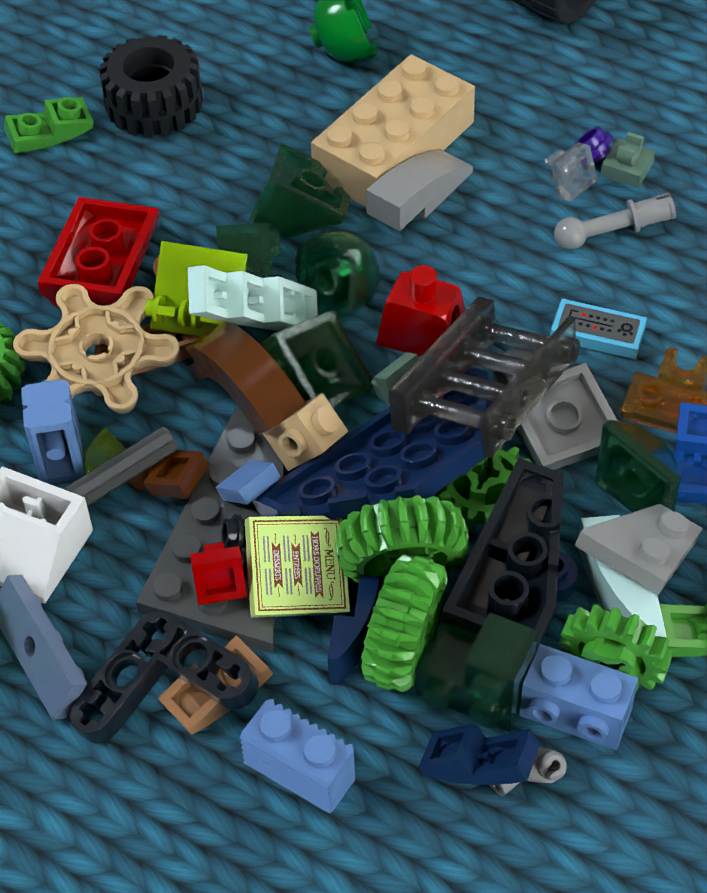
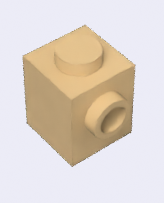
(306, 432)

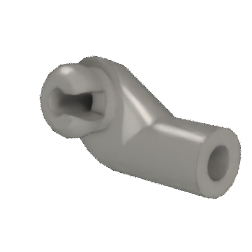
(547, 768)

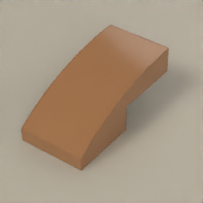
(196, 709)

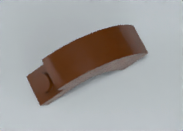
(247, 375)

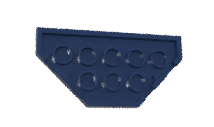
(380, 465)

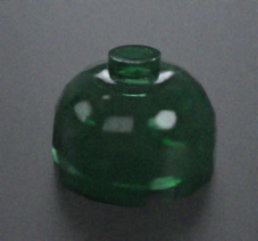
(340, 270)

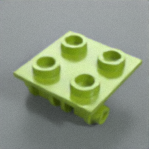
(171, 297)

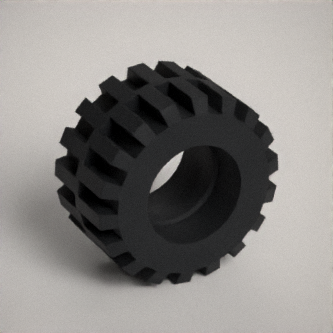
(151, 85)

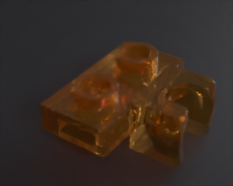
(658, 399)

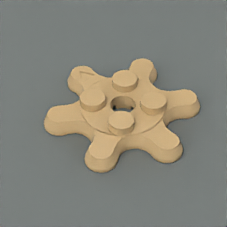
(92, 324)

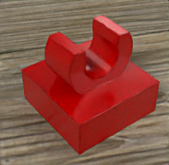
(218, 574)

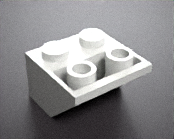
(39, 530)

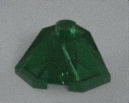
(298, 196)

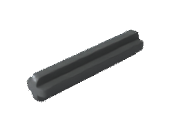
(124, 466)

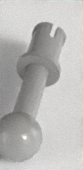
(572, 232)

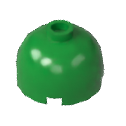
(342, 30)

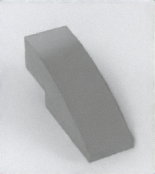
(415, 187)

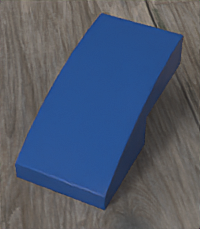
(691, 452)

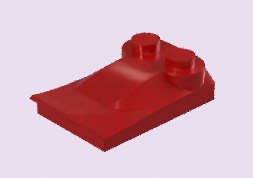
(99, 249)

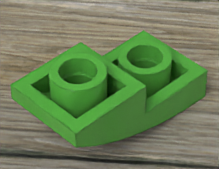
(58, 123)

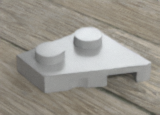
(642, 544)

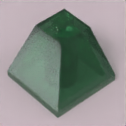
(320, 360)
(636, 467)

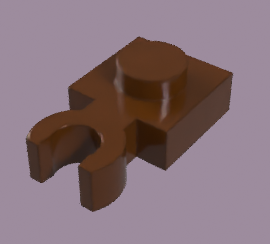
(174, 475)

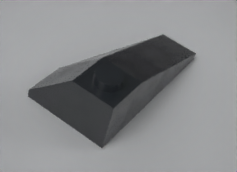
(514, 557)

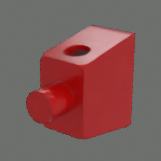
(418, 311)

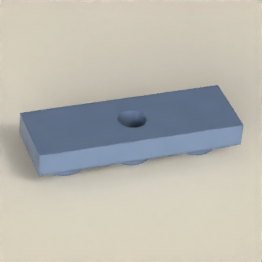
(39, 648)

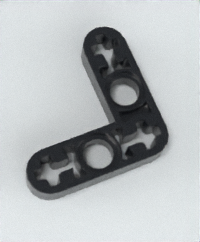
(164, 655)

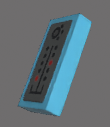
(603, 328)

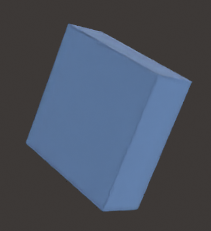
(248, 482)

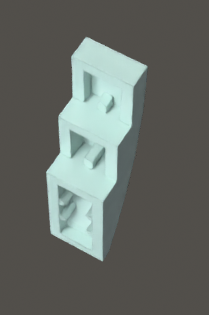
(249, 299)

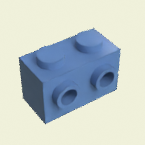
(578, 696)

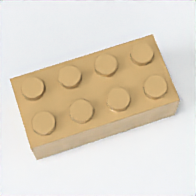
(400, 117)

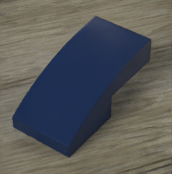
(350, 632)
(471, 758)

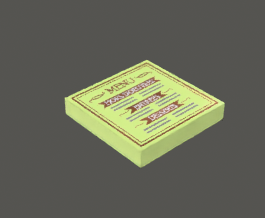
(294, 567)

